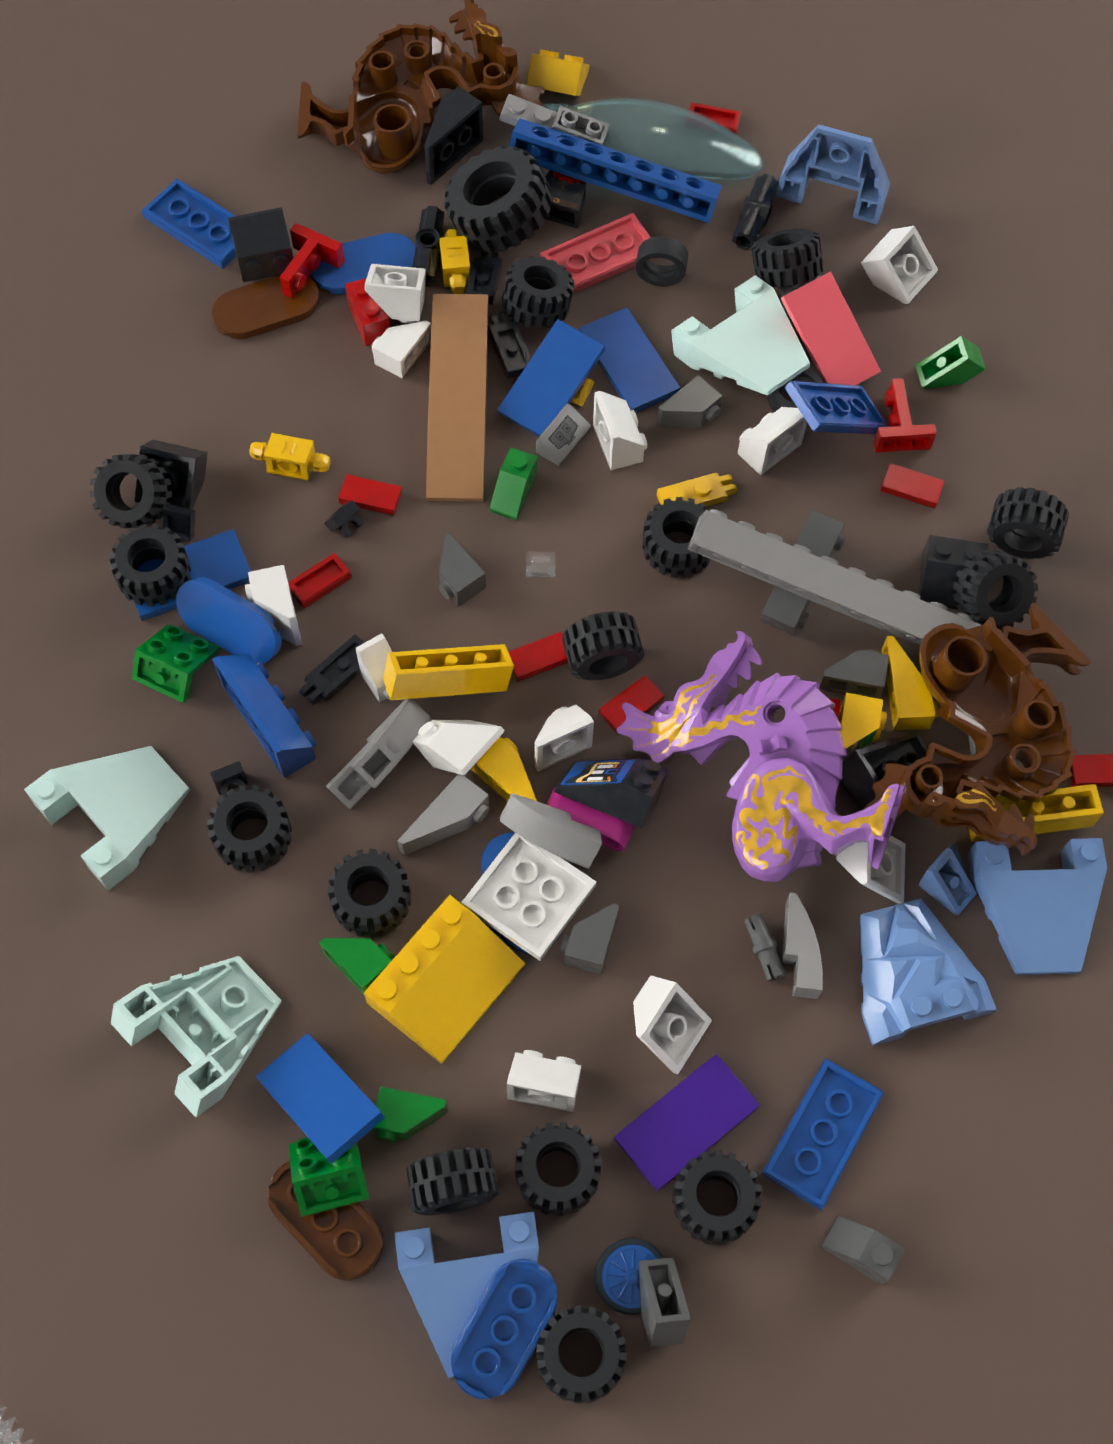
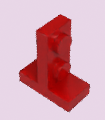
(312, 250)
(901, 433)

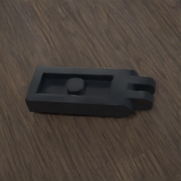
(485, 275)
(509, 344)
(333, 672)

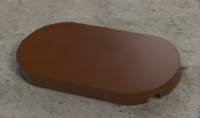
(262, 308)
(340, 1240)

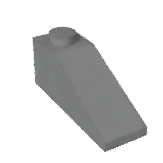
(449, 814)

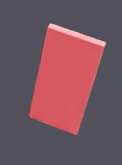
(600, 251)
(830, 332)

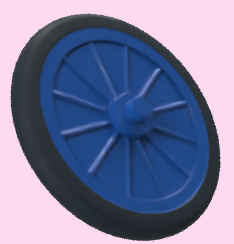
(619, 1273)

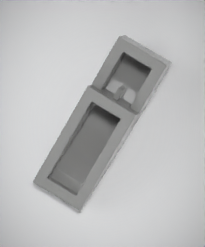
(552, 830)
(801, 950)

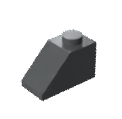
(691, 406)
(459, 573)
(857, 674)
(590, 940)
(863, 1249)
(662, 1303)

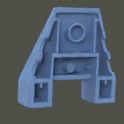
(839, 160)
(1041, 914)
(450, 1289)

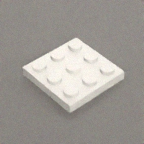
(529, 895)

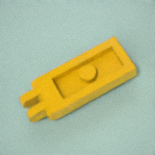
(705, 489)

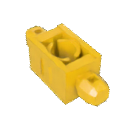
(455, 261)
(290, 456)

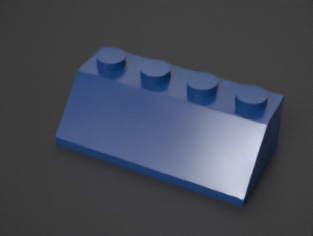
(265, 712)

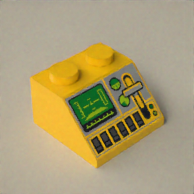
(861, 721)

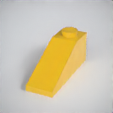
(909, 698)
(504, 770)

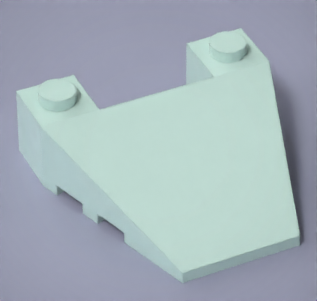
(750, 346)
(123, 796)
(210, 1020)

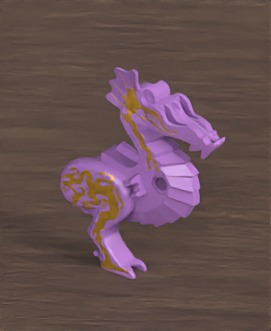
(792, 766)

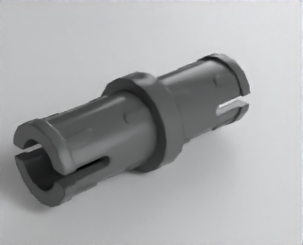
(765, 947)

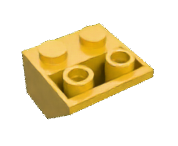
(557, 74)

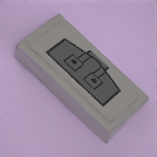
(562, 435)

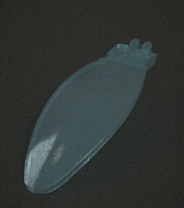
(671, 137)

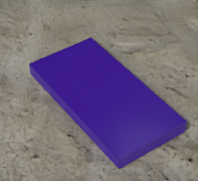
(686, 1122)

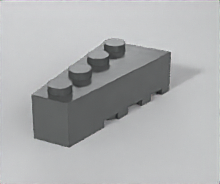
(823, 537)

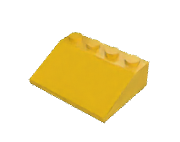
(444, 979)

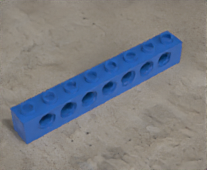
(617, 170)

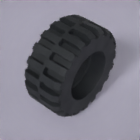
(511, 218)

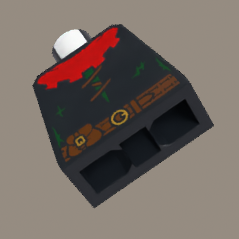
(567, 199)

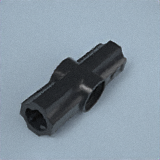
(755, 211)
(427, 242)

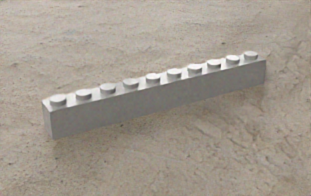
(819, 578)

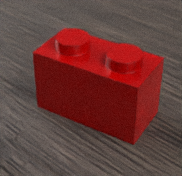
(367, 314)

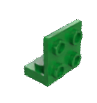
(170, 660)
(322, 1184)

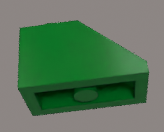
(951, 365)
(514, 483)
(357, 959)
(406, 1113)

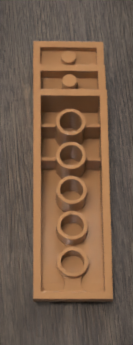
(457, 398)

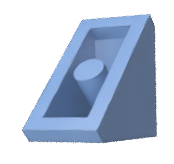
(948, 881)

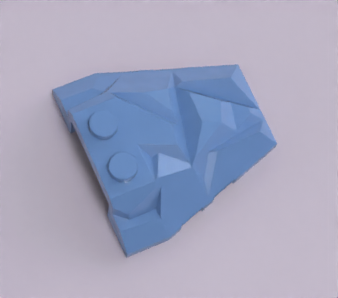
(914, 973)

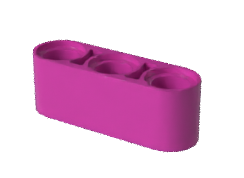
(614, 832)

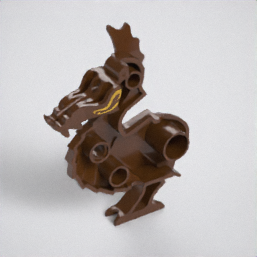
(399, 83)
(1010, 714)

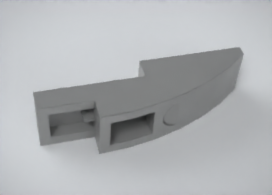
(564, 120)
(380, 754)

